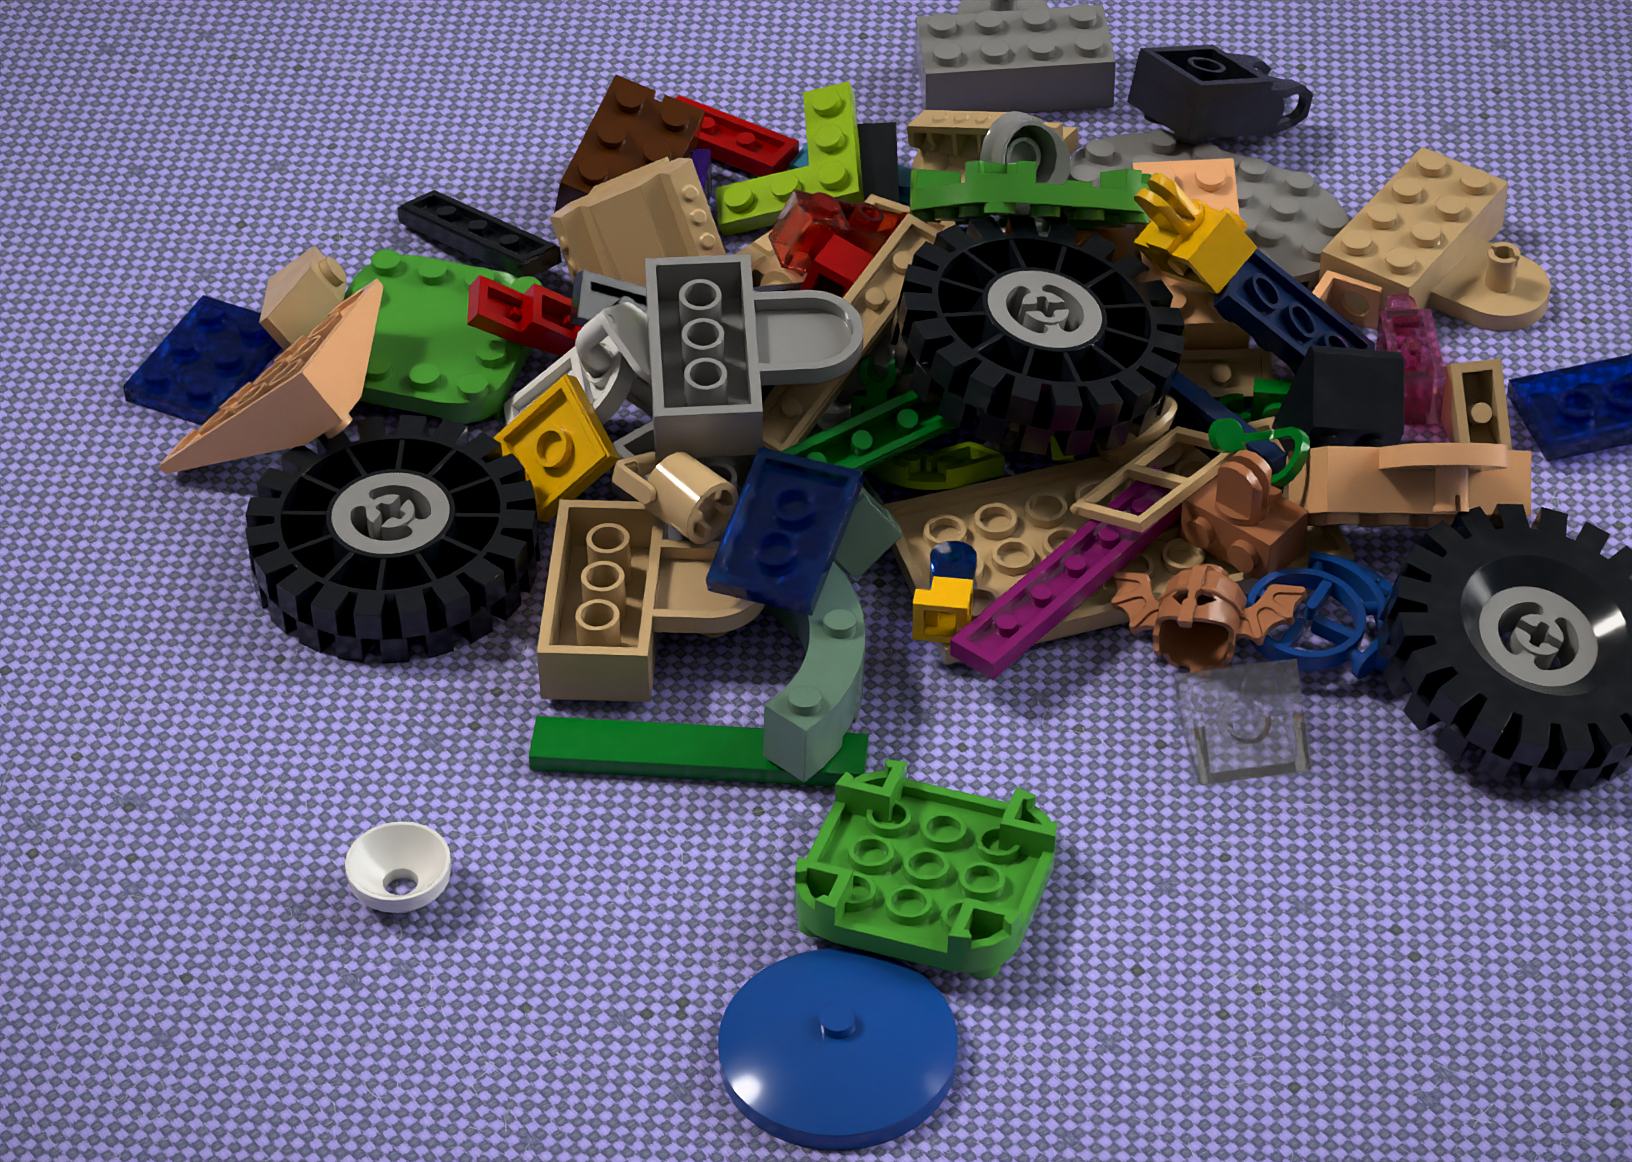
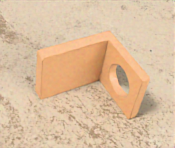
(1332, 291)

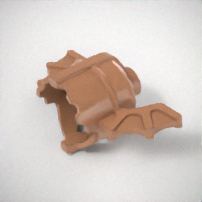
(1202, 614)

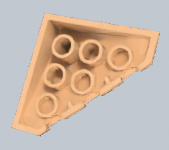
(296, 397)

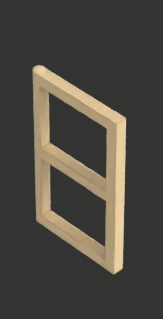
(1181, 486)

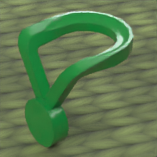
(1228, 436)

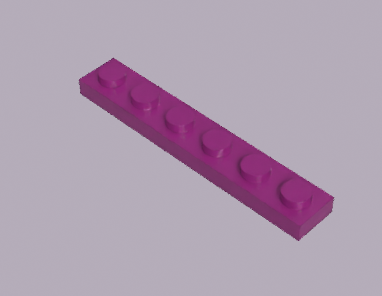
(1058, 584)

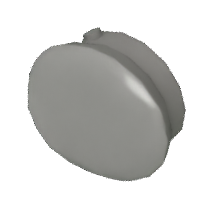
(1023, 138)

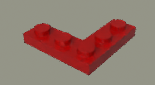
(743, 142)

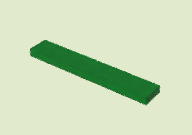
(675, 751)

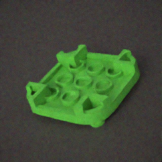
(1012, 190)
(424, 349)
(925, 872)

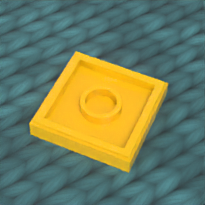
(559, 445)

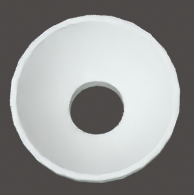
(395, 853)

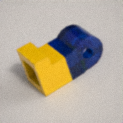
(952, 593)

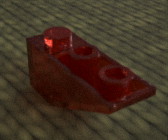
(813, 219)

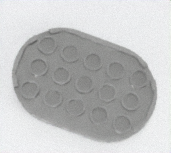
(1283, 209)

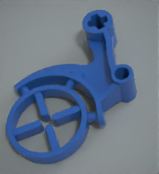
(1346, 583)

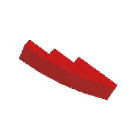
(530, 319)

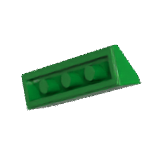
(876, 433)

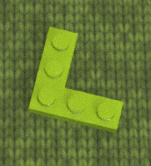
(832, 166)

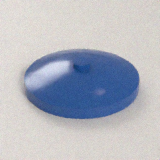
(838, 1049)

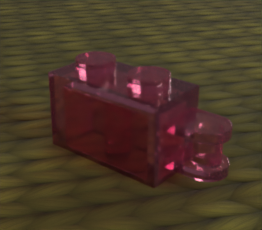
(1414, 335)

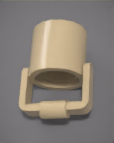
(679, 493)

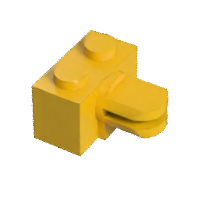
(1191, 238)

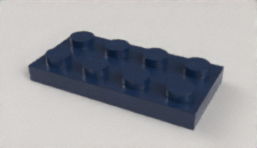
(1283, 313)

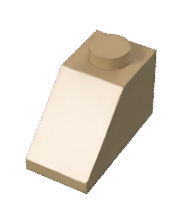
(302, 296)
(1476, 403)

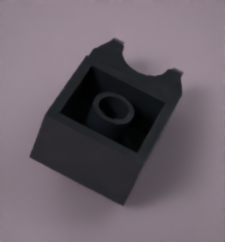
(1213, 93)

